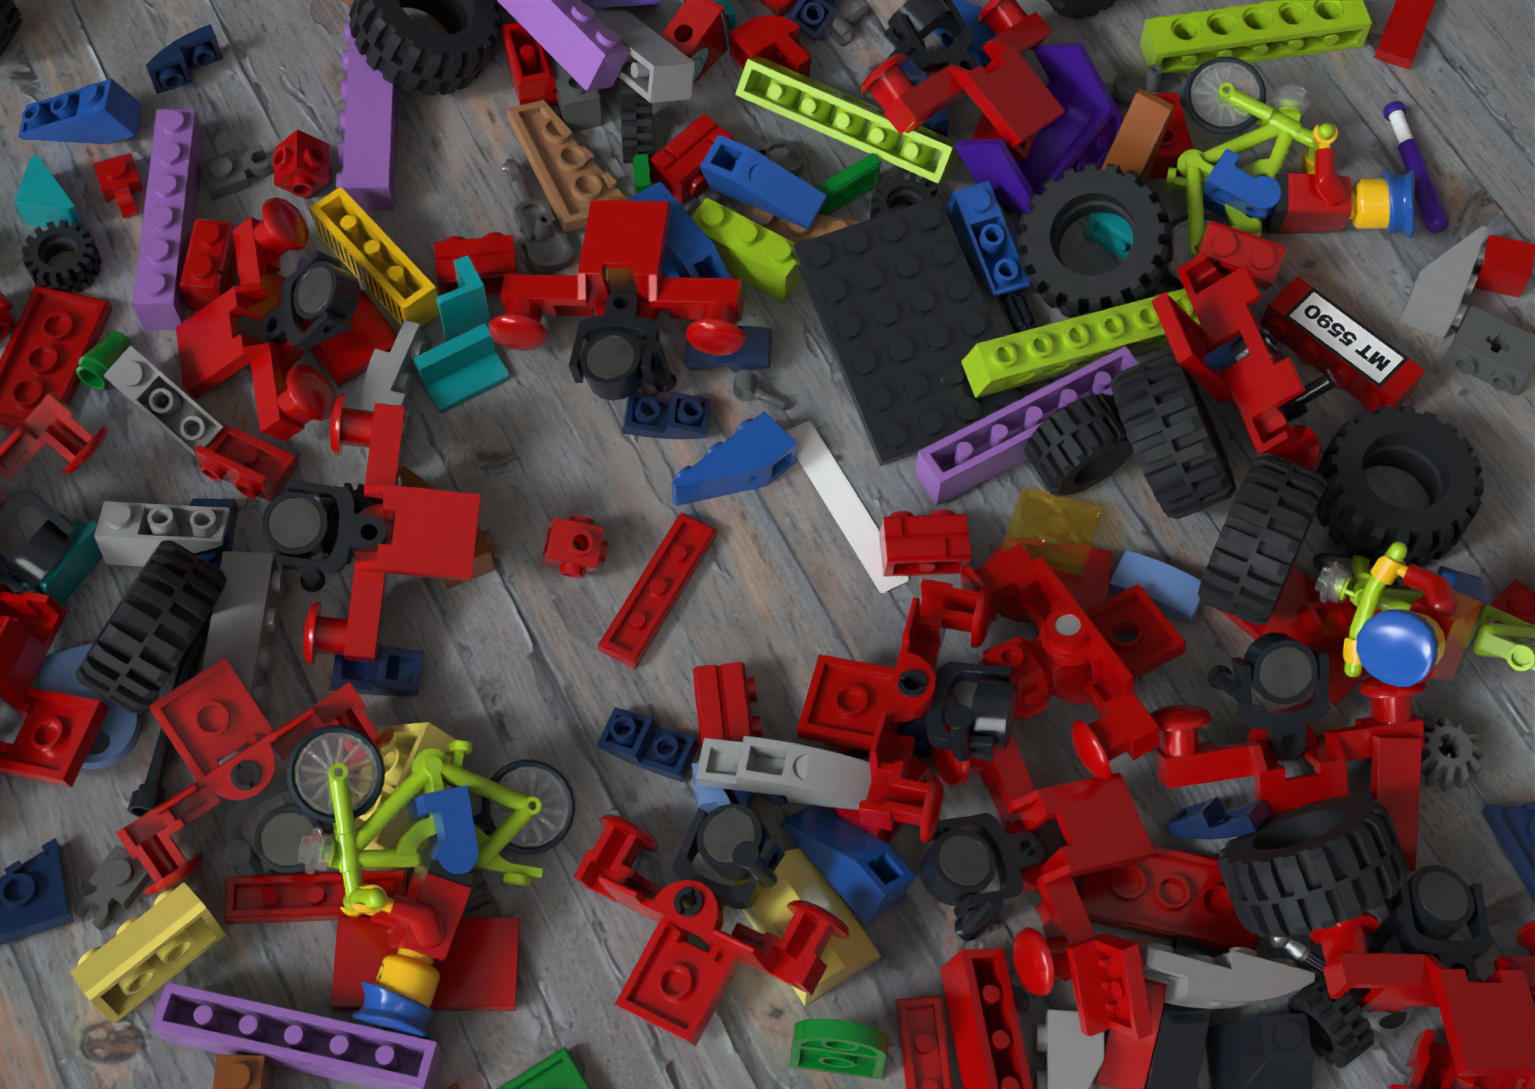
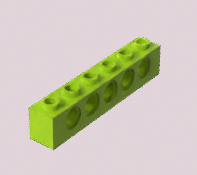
(1254, 32)
(846, 119)
(1067, 345)

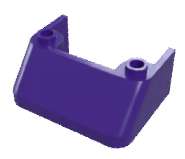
(1075, 138)

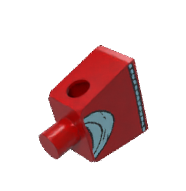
(699, 33)

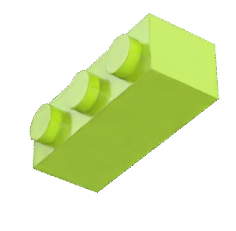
(750, 250)

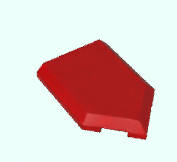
(351, 351)

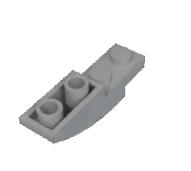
(390, 374)
(785, 769)
(1221, 981)

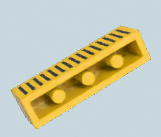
(374, 258)

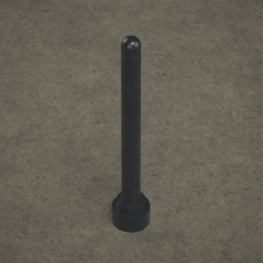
(151, 792)

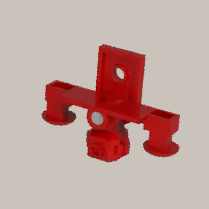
(1079, 655)

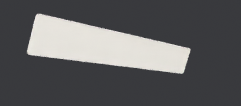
(843, 503)

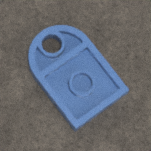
(119, 725)

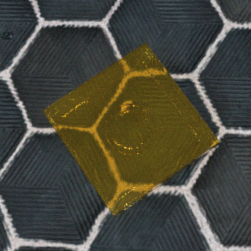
(1054, 529)

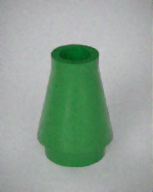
(100, 359)

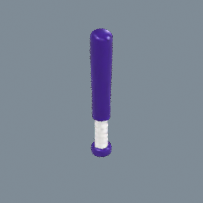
(1425, 192)

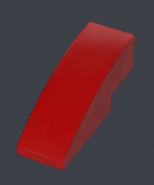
(1126, 1058)

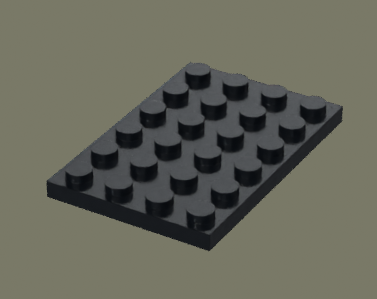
(900, 324)

